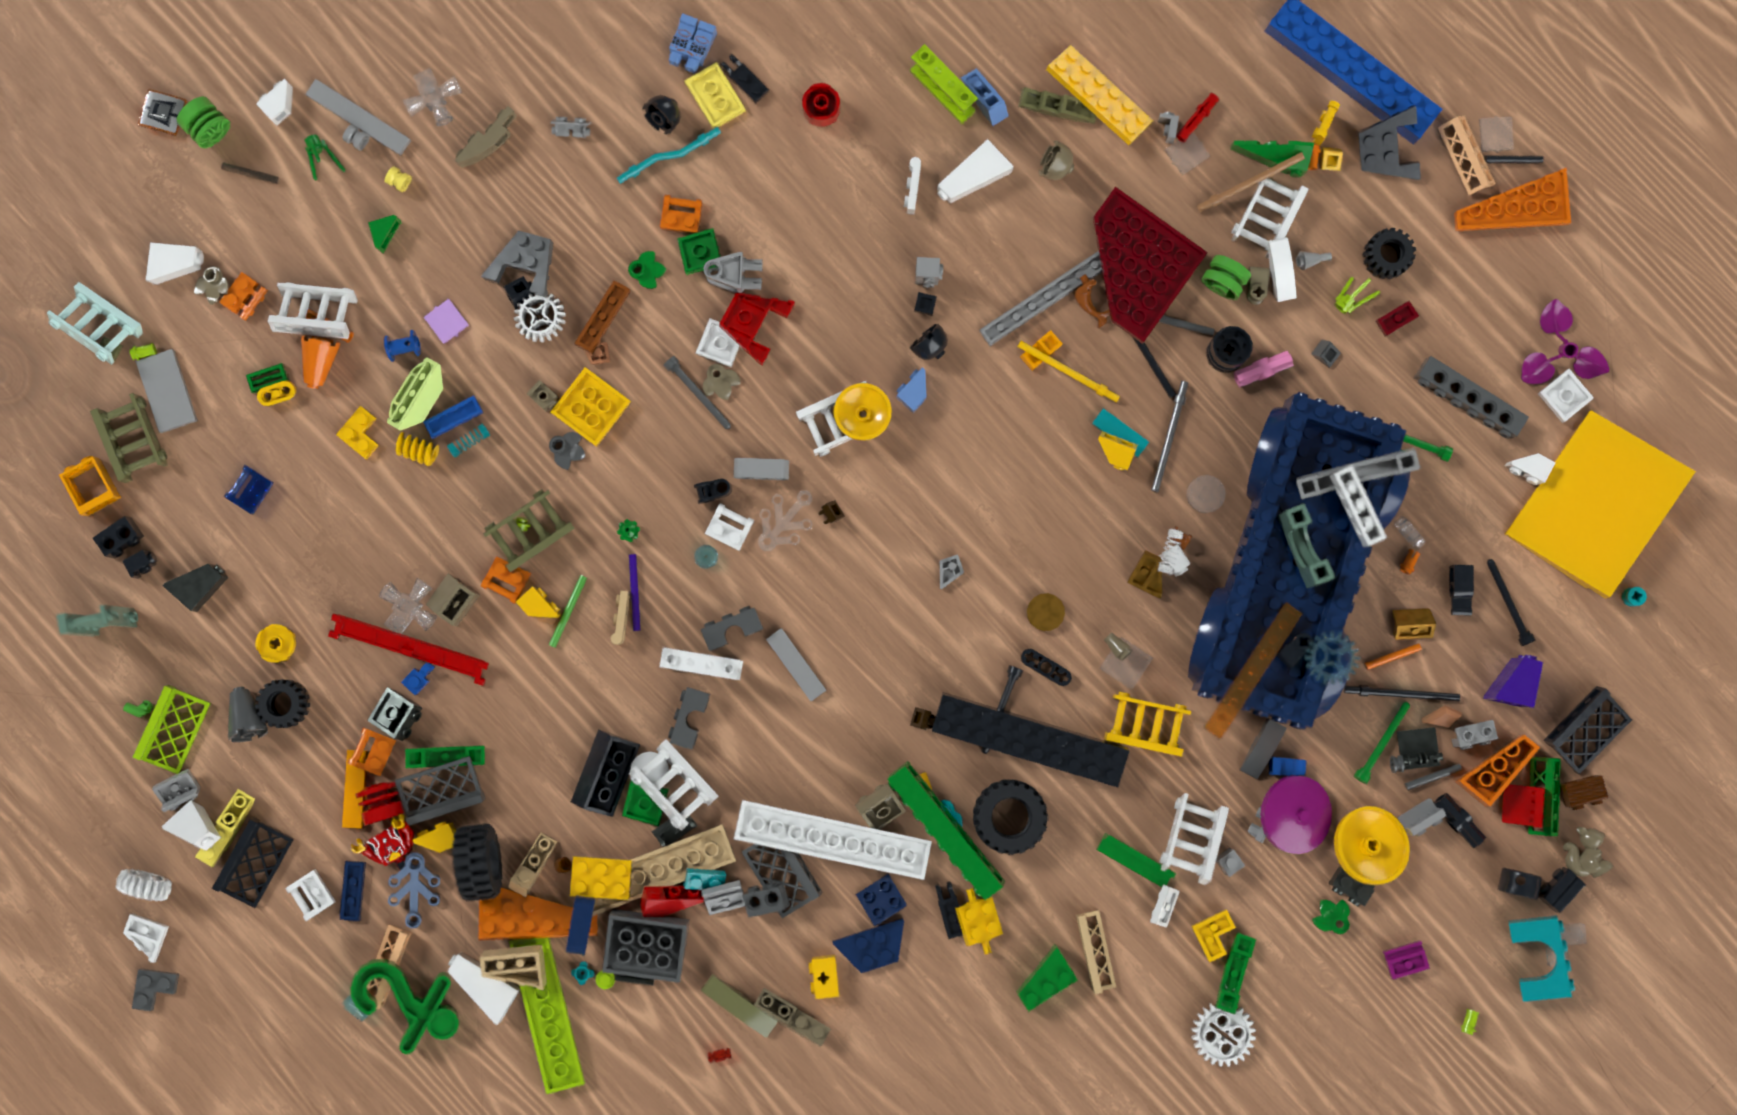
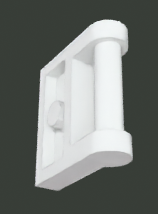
(726, 533)
(315, 891)

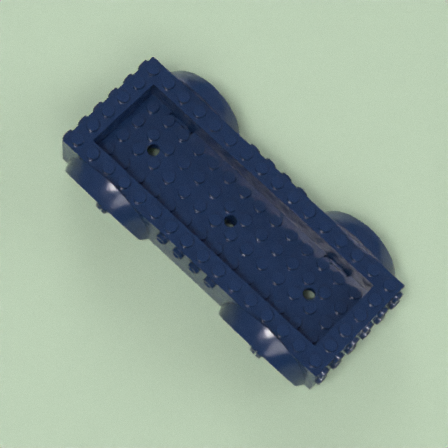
(1262, 575)

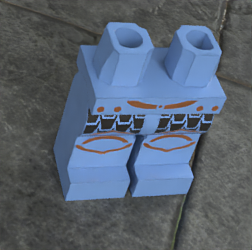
(691, 42)

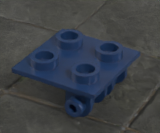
(881, 900)

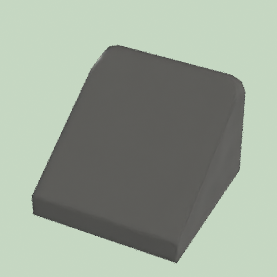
(1326, 353)

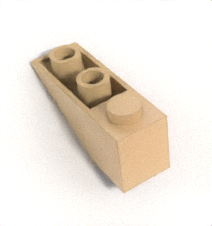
(532, 865)

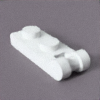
(912, 184)

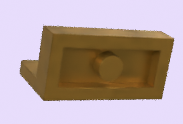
(1413, 623)

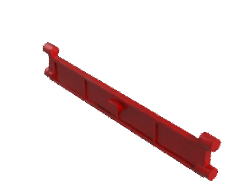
(409, 646)

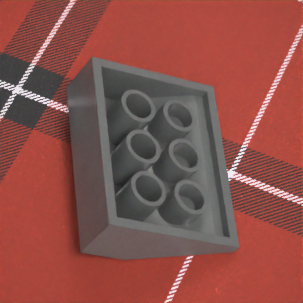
(645, 946)

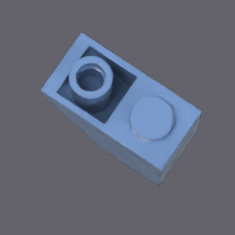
(914, 392)

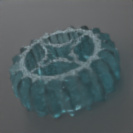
(1346, 648)

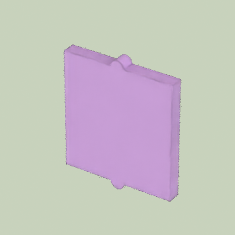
(446, 321)

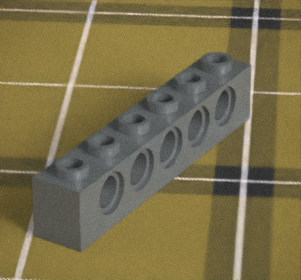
(1514, 418)

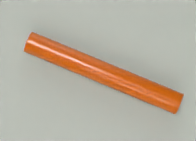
(1392, 656)

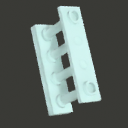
(98, 306)

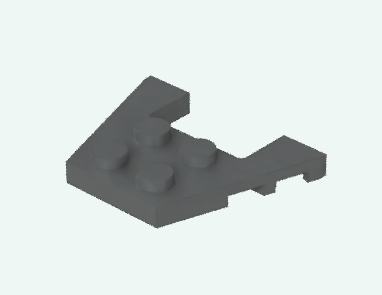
(524, 253)

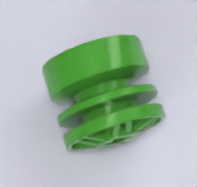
(203, 122)

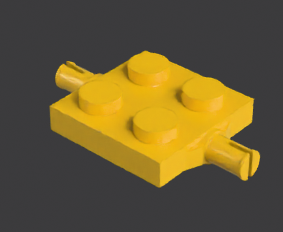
(979, 921)

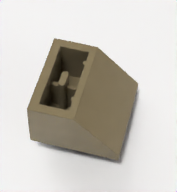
(452, 600)

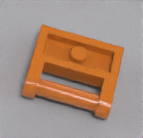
(680, 220)
(516, 578)
(378, 753)

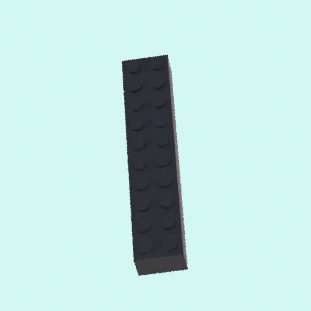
(1030, 739)

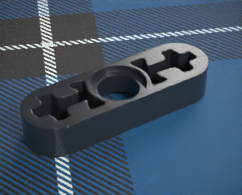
(1055, 679)

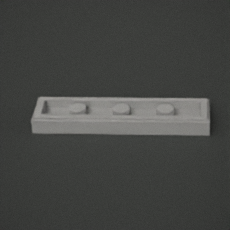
(796, 664)

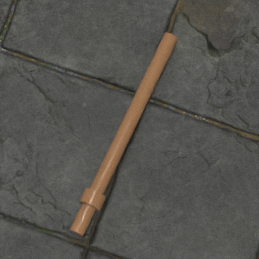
(1216, 200)

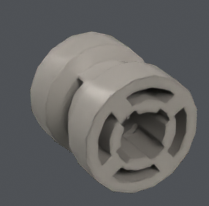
(356, 137)

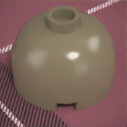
(1057, 162)

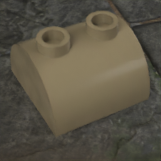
(880, 807)

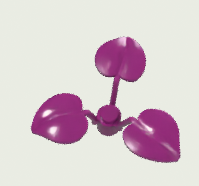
(1589, 362)

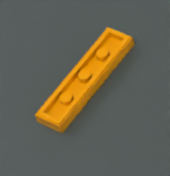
(354, 782)

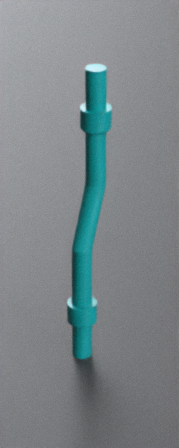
(634, 171)

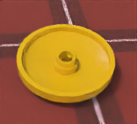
(1371, 845)

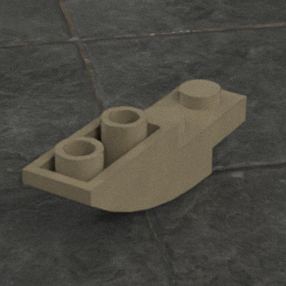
(481, 145)
(791, 1017)

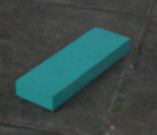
(1110, 424)

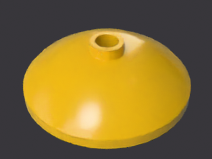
(862, 398)

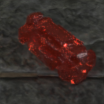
(719, 1055)

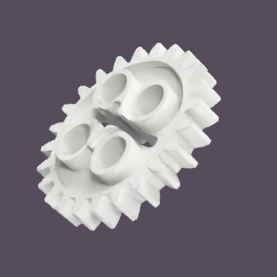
(1212, 1047)

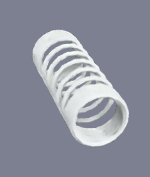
(1172, 534)

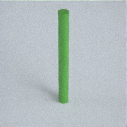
(568, 610)

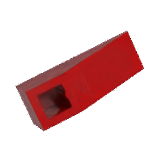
(665, 900)

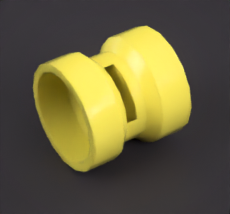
(398, 179)

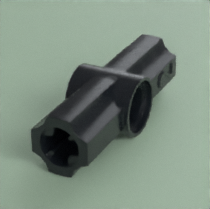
(1460, 820)

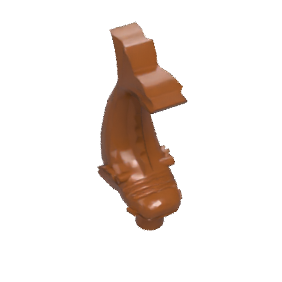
(1082, 297)

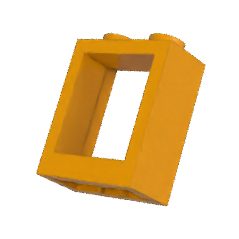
(97, 503)

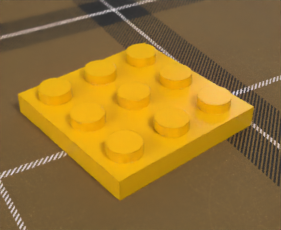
(590, 406)

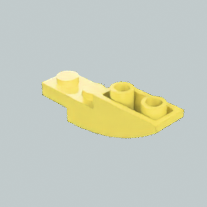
(227, 826)

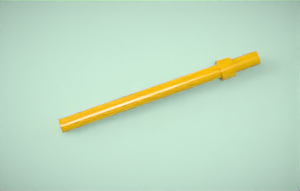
(1100, 389)

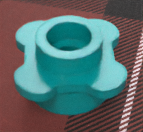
(577, 973)

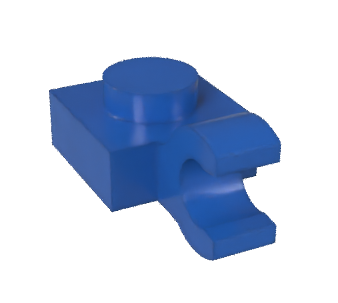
(416, 679)

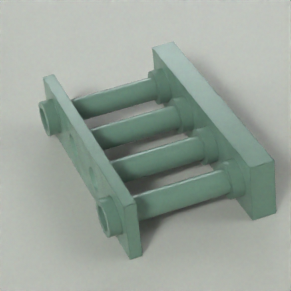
(90, 624)

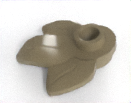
(212, 286)
(722, 384)

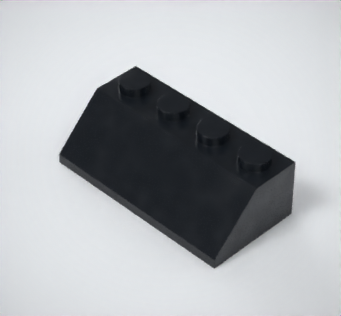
(605, 773)

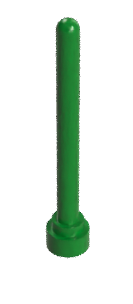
(1444, 452)
(1363, 774)

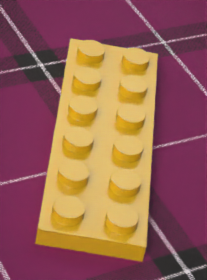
(1099, 95)

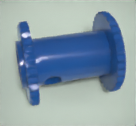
(401, 346)

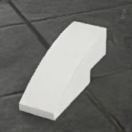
(1281, 270)

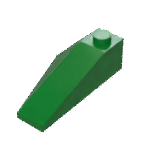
(1273, 153)

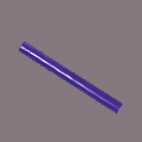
(634, 592)

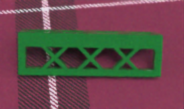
(1552, 794)
(1134, 860)

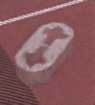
(1409, 532)

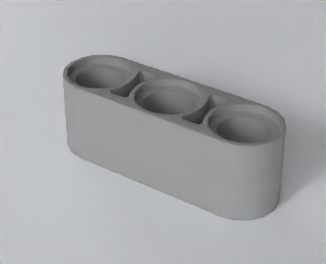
(761, 469)

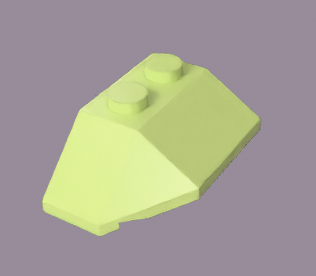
(416, 395)

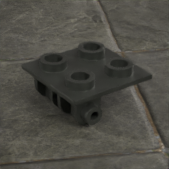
(1419, 748)

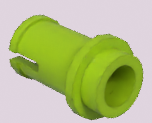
(143, 351)
(1469, 1022)

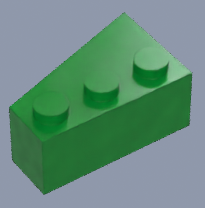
(1046, 980)

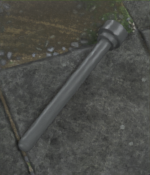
(674, 366)

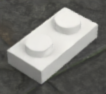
(1164, 906)

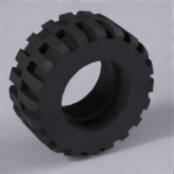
(1036, 817)
(477, 862)

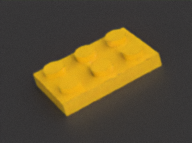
(601, 877)

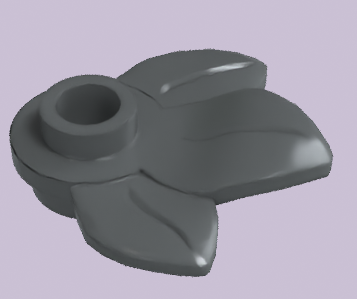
(569, 451)

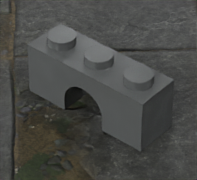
(715, 633)
(682, 733)

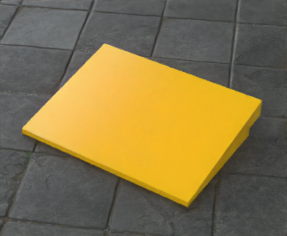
(1599, 504)

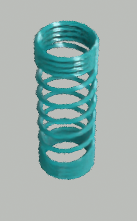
(455, 452)

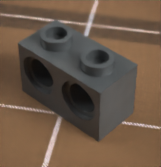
(767, 903)

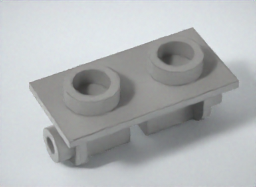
(563, 125)

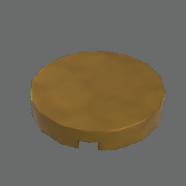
(1045, 612)

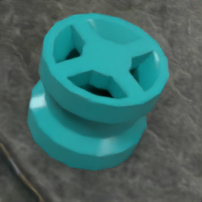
(1629, 596)

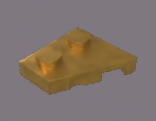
(1146, 576)

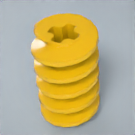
(416, 451)

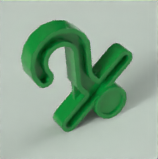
(421, 1013)

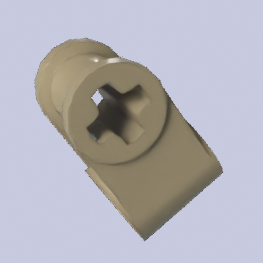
(1258, 282)

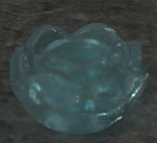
(708, 562)

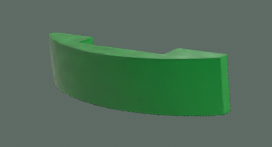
(441, 755)
(1234, 972)

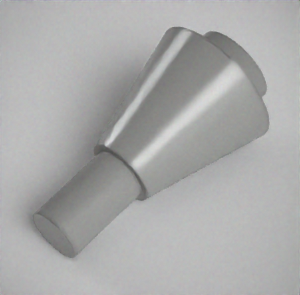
(1306, 259)

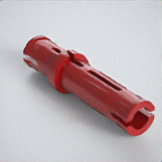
(1202, 111)

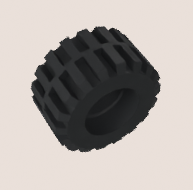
(1402, 246)
(267, 703)

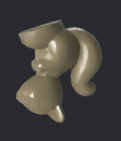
(1590, 861)

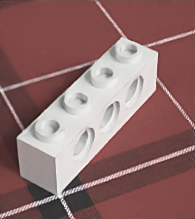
(1358, 506)

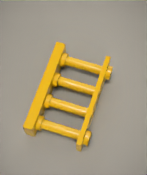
(1153, 742)

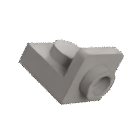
(1170, 129)

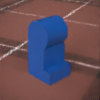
(1287, 766)

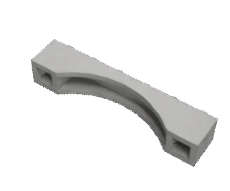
(1368, 469)

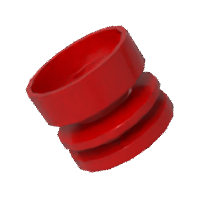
(379, 803)

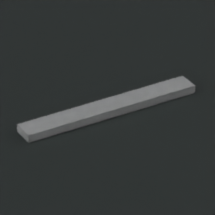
(1041, 300)

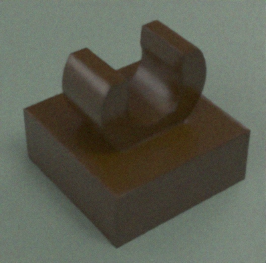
(832, 512)
(921, 718)

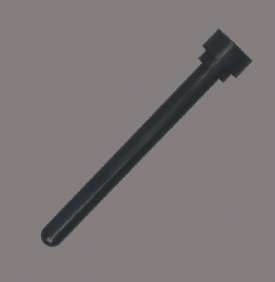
(1525, 636)
(1013, 674)

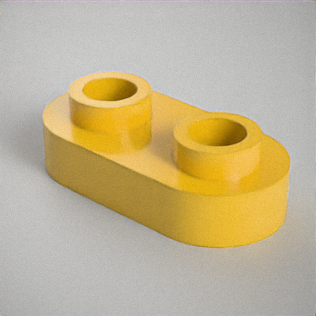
(277, 393)

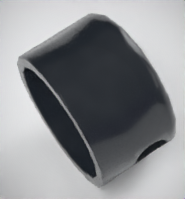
(1508, 883)

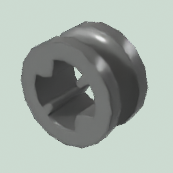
(1397, 764)

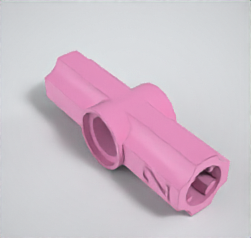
(1263, 369)

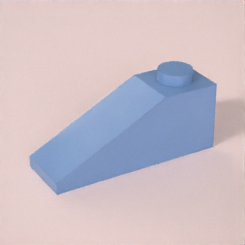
(988, 100)

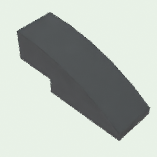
(1263, 748)

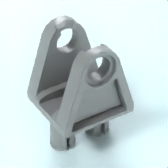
(731, 272)

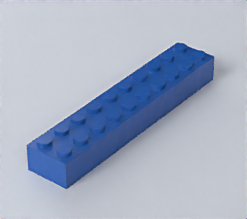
(1350, 67)

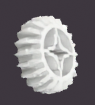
(535, 323)
(143, 885)

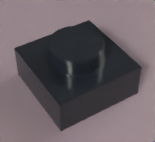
(925, 303)

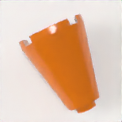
(317, 359)

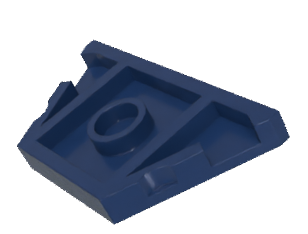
(873, 946)

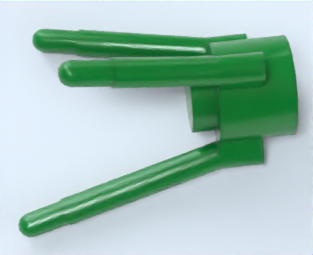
(314, 147)

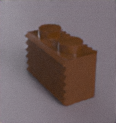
(1584, 791)

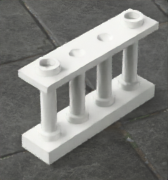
(1288, 213)
(313, 327)
(823, 406)
(701, 663)
(679, 767)
(1208, 852)

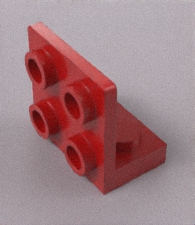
(1523, 805)

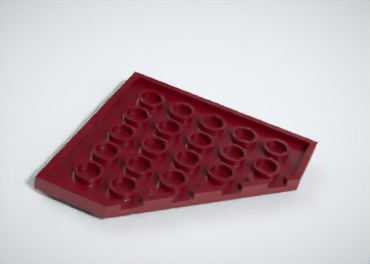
(1141, 263)

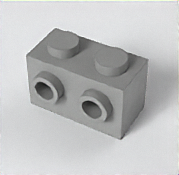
(928, 271)

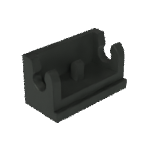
(667, 833)

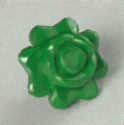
(628, 530)

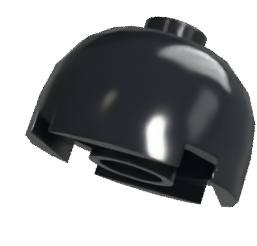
(662, 113)
(931, 343)

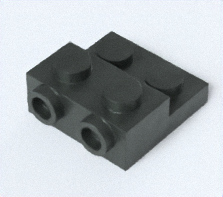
(395, 714)
(1358, 892)

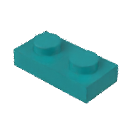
(702, 879)

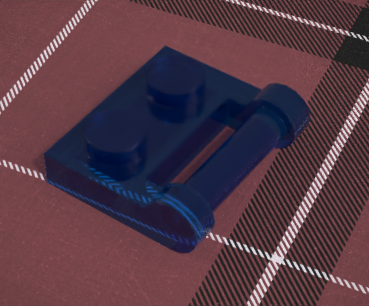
(254, 491)

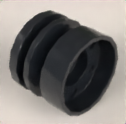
(1236, 342)

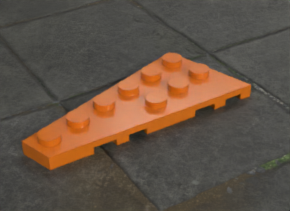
(1529, 205)
(525, 918)

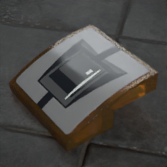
(161, 112)

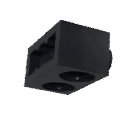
(117, 533)

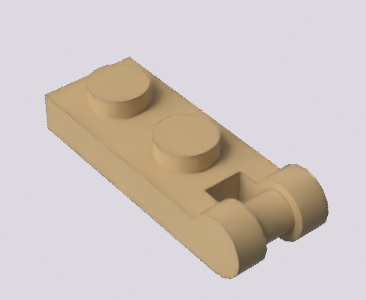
(620, 619)

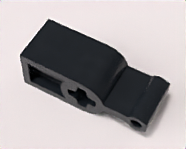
(1461, 589)

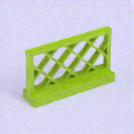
(155, 723)

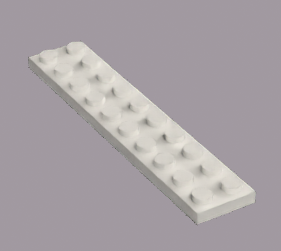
(832, 840)

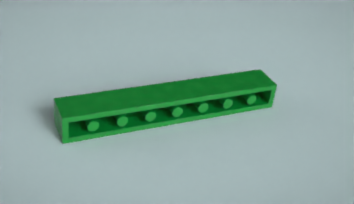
(946, 831)

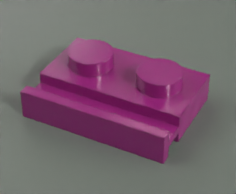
(1406, 960)

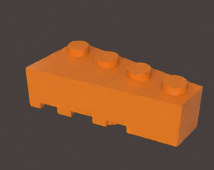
(1496, 772)

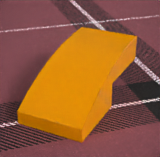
(1047, 344)

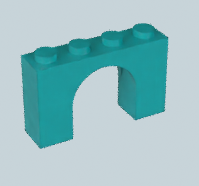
(1555, 983)

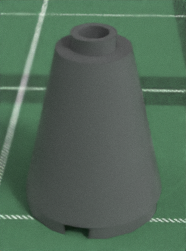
(243, 717)

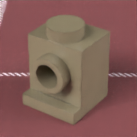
(550, 400)

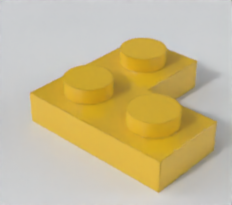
(354, 432)
(1208, 932)

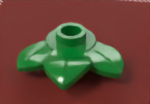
(649, 270)
(1331, 914)

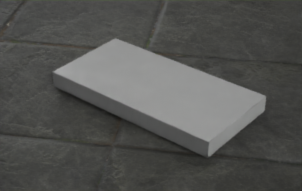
(166, 391)

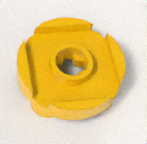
(269, 634)

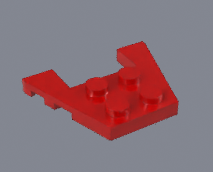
(745, 318)

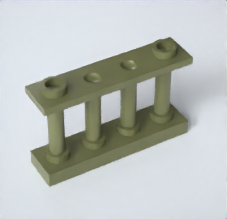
(109, 438)
(530, 549)

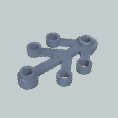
(414, 885)

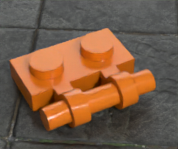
(240, 292)

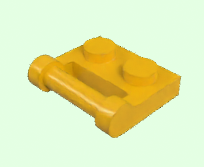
(1326, 118)

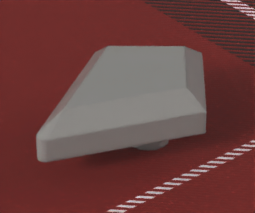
(950, 570)

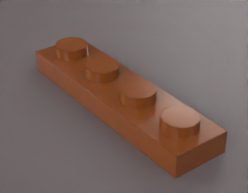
(602, 317)

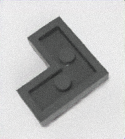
(149, 983)

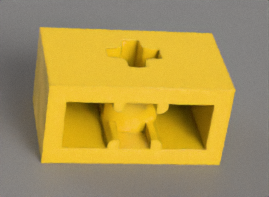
(829, 987)

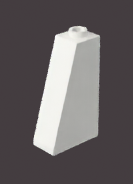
(978, 170)
(489, 994)

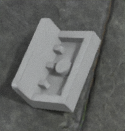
(1474, 734)
(177, 790)
(1420, 817)

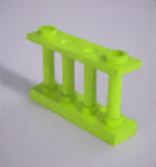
(943, 84)

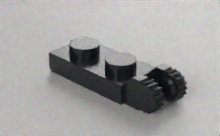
(745, 80)
(948, 912)

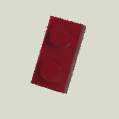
(1397, 318)

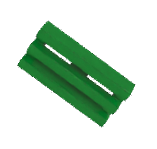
(282, 373)

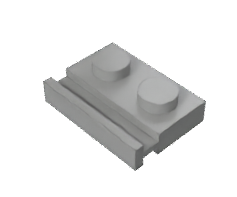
(723, 897)

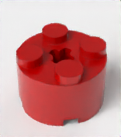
(823, 115)

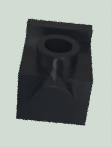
(517, 291)
(140, 563)

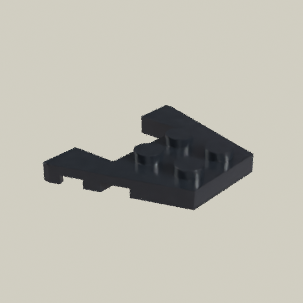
(1380, 146)

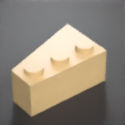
(516, 964)

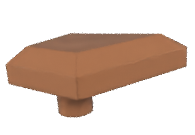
(600, 354)
(1443, 717)

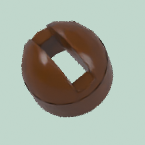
(562, 865)

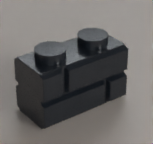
(1561, 889)

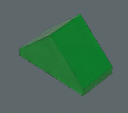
(383, 231)

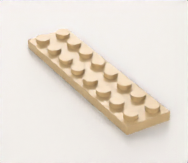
(669, 864)

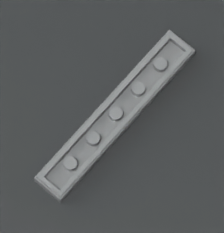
(357, 116)

